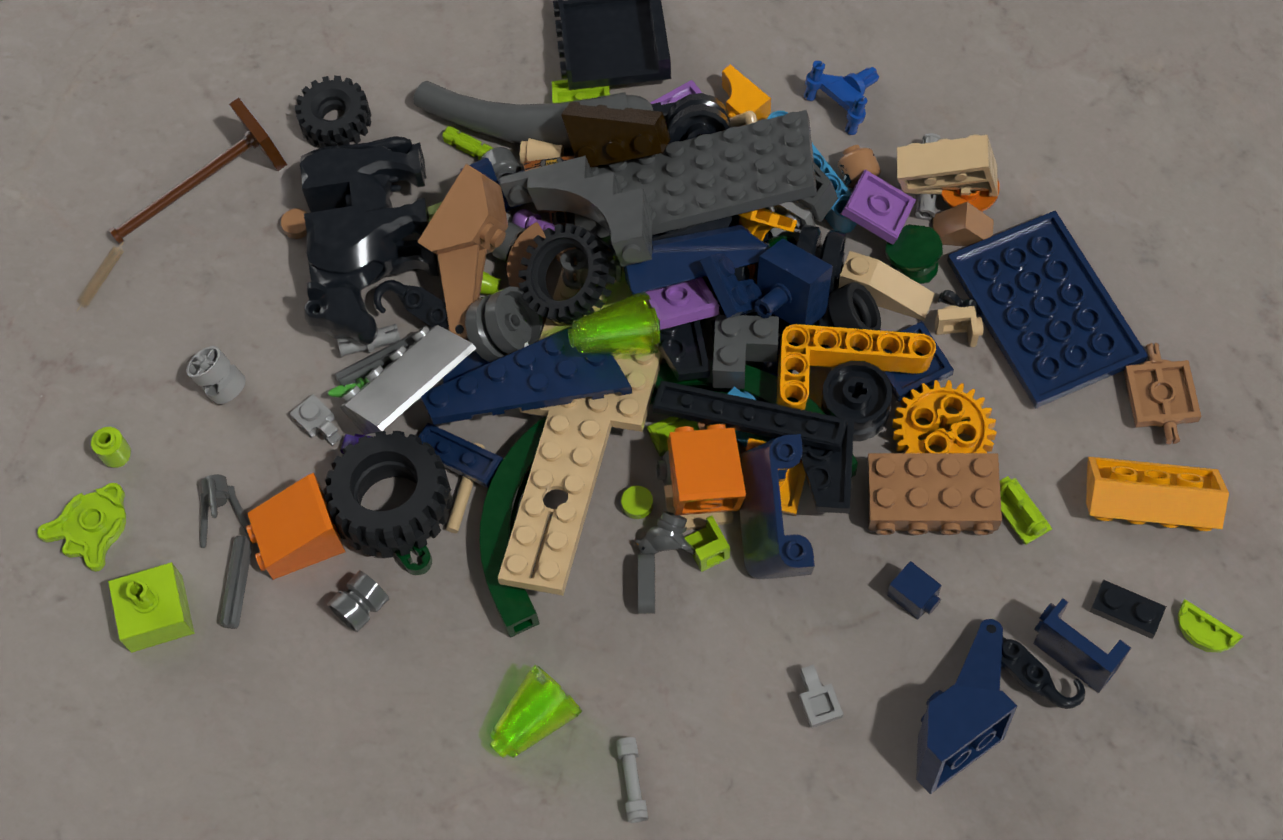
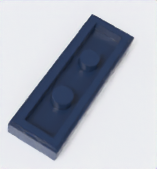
(462, 455)

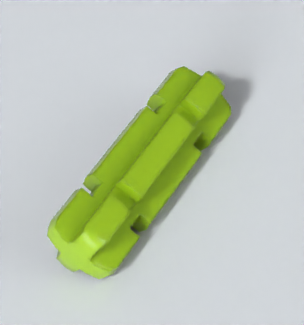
(465, 142)

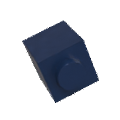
(915, 591)

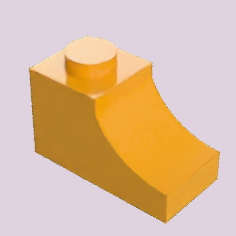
(744, 95)

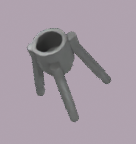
(215, 495)

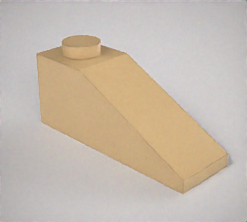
(887, 286)

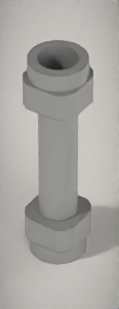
(635, 807)

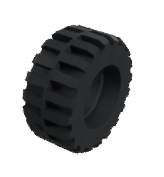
(380, 459)

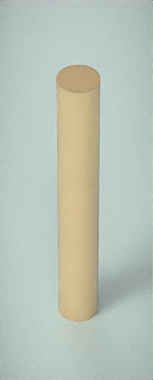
(460, 502)

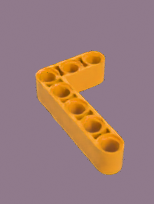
(841, 340)

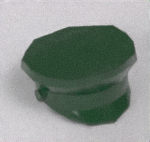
(916, 253)

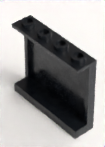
(611, 42)

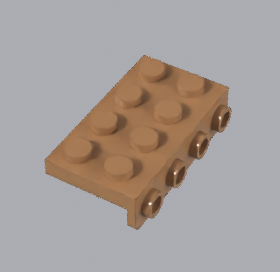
(934, 493)

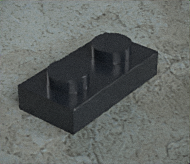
(1128, 609)

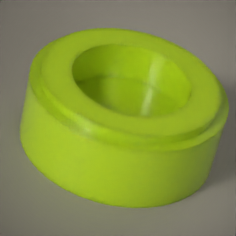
(637, 502)

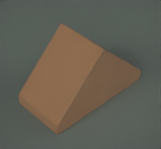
(963, 225)

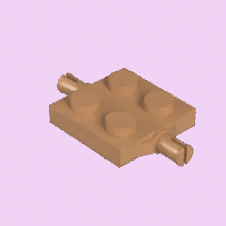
(1162, 393)

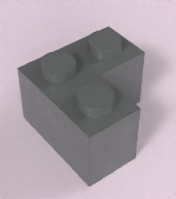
(739, 341)

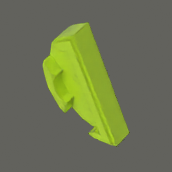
(1204, 630)

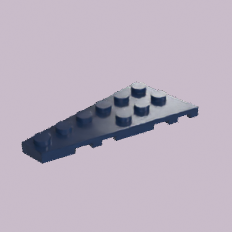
(527, 379)

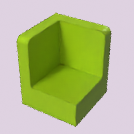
(709, 544)

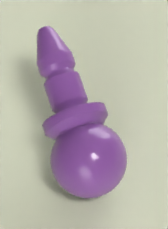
(525, 218)

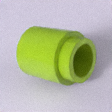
(111, 447)

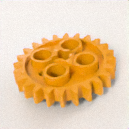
(931, 406)

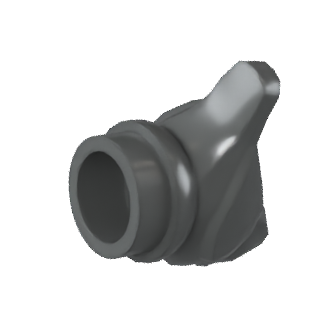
(666, 535)

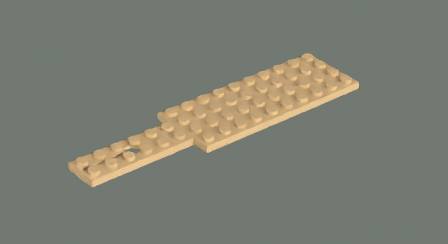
(570, 461)

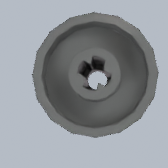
(502, 324)

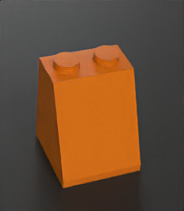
(705, 470)
(294, 529)

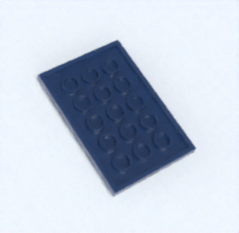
(1046, 309)

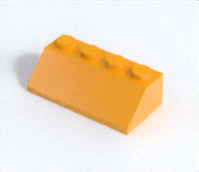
(1156, 493)

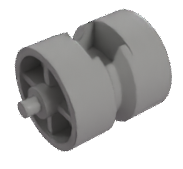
(215, 374)

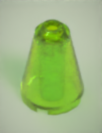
(618, 329)
(532, 714)

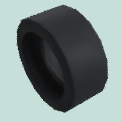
(854, 308)

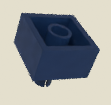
(792, 284)

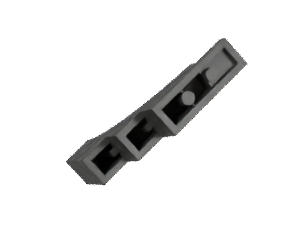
(575, 189)

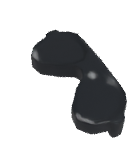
(951, 298)

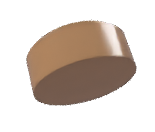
(294, 223)

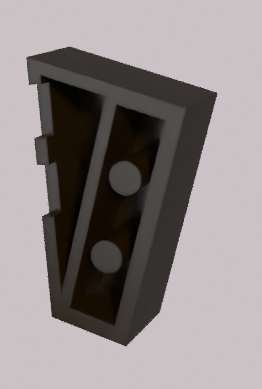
(614, 134)

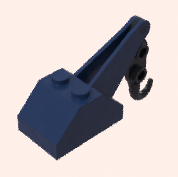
(974, 712)

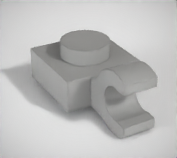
(315, 418)
(819, 701)

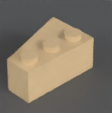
(949, 165)

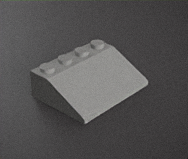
(405, 378)

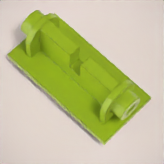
(1021, 511)

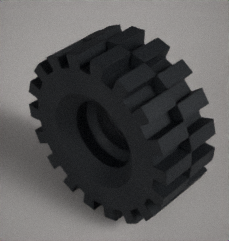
(332, 96)

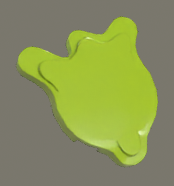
(89, 525)

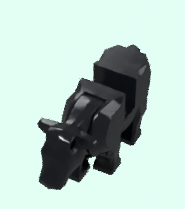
(357, 232)

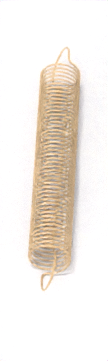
(97, 276)

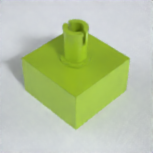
(151, 607)

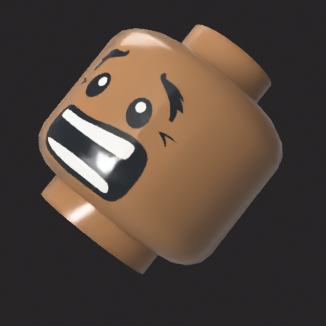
(855, 162)

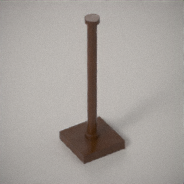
(253, 137)

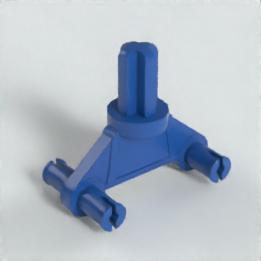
(846, 91)

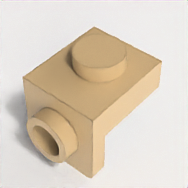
(958, 320)

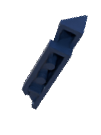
(679, 257)

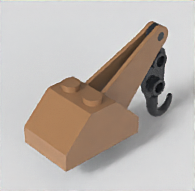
(461, 234)

